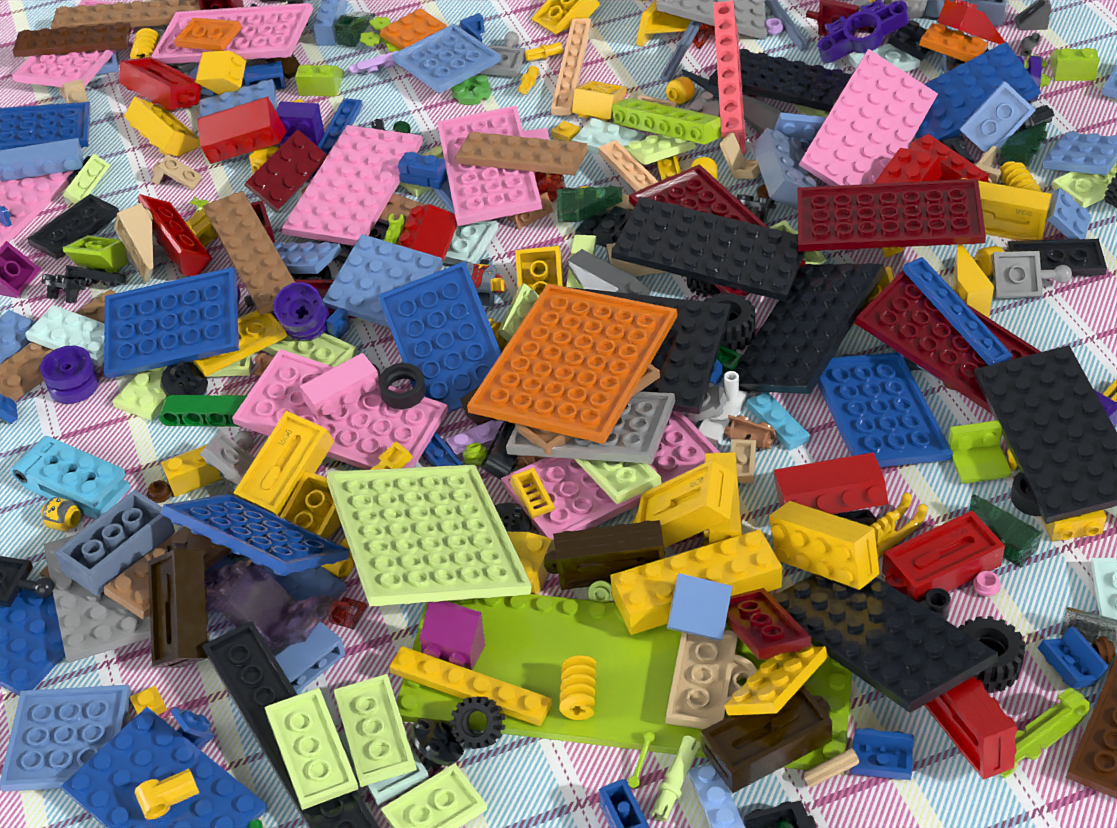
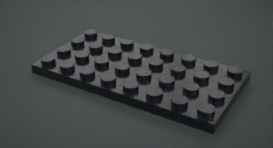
(789, 80)
(710, 248)
(807, 328)
(1054, 431)
(886, 638)

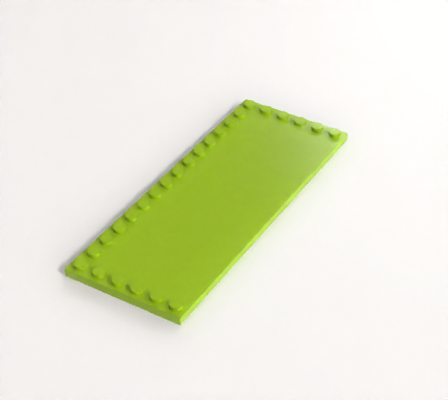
(634, 675)

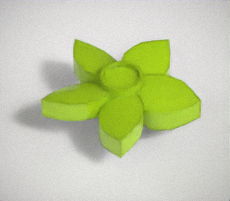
(199, 203)

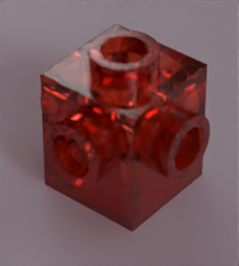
(549, 183)

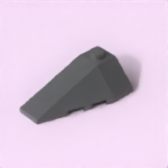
(602, 276)

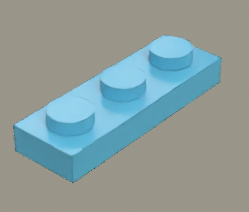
(787, 429)

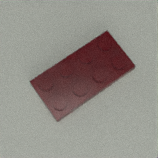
(286, 171)
(765, 625)

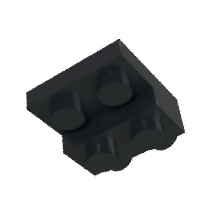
(908, 40)
(605, 225)

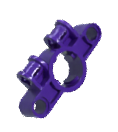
(841, 40)

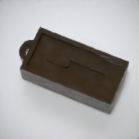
(599, 552)
(177, 607)
(759, 744)

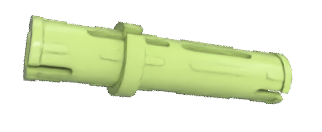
(670, 788)

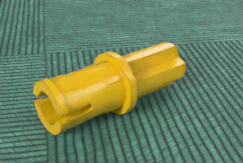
(543, 51)
(528, 79)

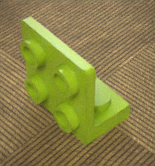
(978, 452)

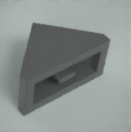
(1035, 16)

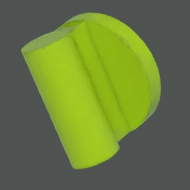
(474, 454)
(600, 591)

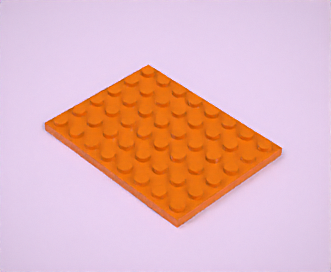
(573, 363)

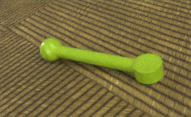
(633, 781)

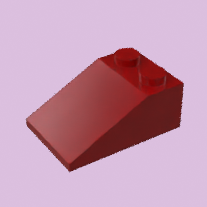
(966, 18)

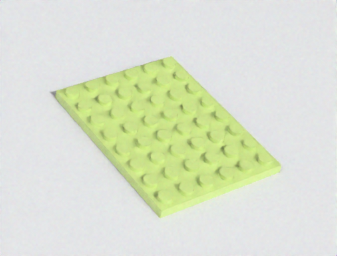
(426, 535)

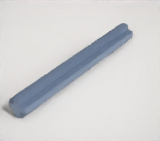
(789, 26)
(680, 50)

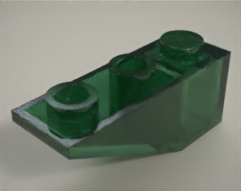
(351, 26)
(1023, 145)
(582, 203)
(1018, 537)

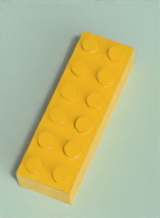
(647, 591)

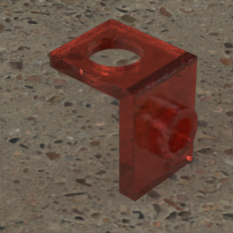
(708, 31)
(341, 612)

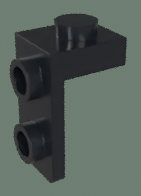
(789, 811)

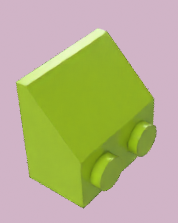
(1074, 64)
(318, 80)
(97, 253)

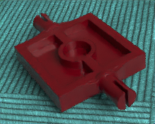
(830, 12)

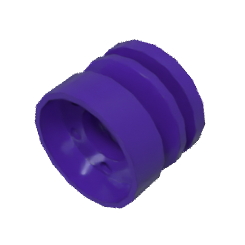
(292, 307)

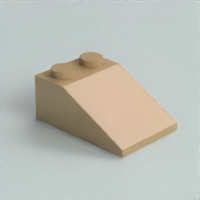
(135, 232)

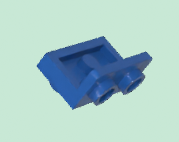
(1074, 659)
(883, 753)

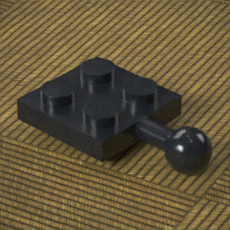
(13, 579)

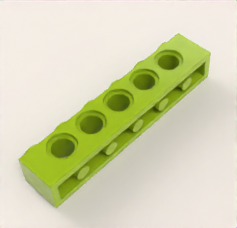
(667, 120)

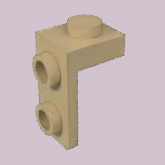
(73, 91)
(986, 163)
(738, 165)
(177, 171)

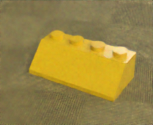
(161, 128)

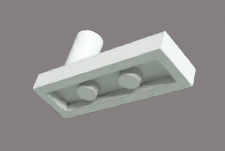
(714, 428)

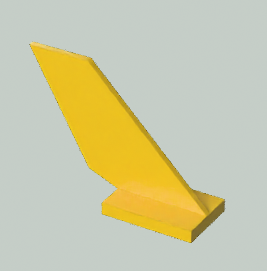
(659, 22)

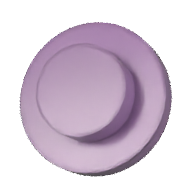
(774, 26)

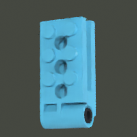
(71, 474)

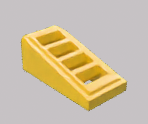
(526, 477)

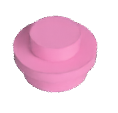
(987, 583)

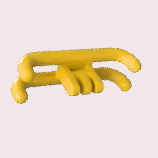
(884, 528)

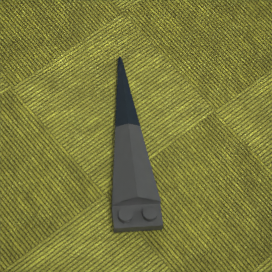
(755, 112)

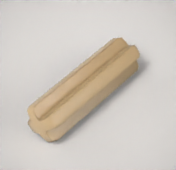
(831, 768)

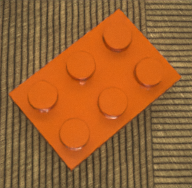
(411, 29)
(208, 34)
(953, 42)

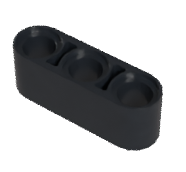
(497, 460)

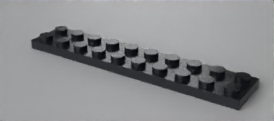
(258, 681)

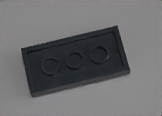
(75, 223)
(1080, 255)

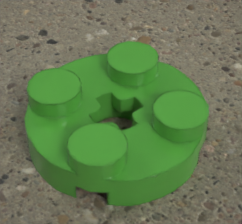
(480, 89)

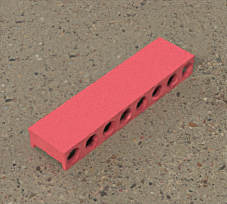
(729, 72)

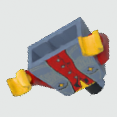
(486, 281)

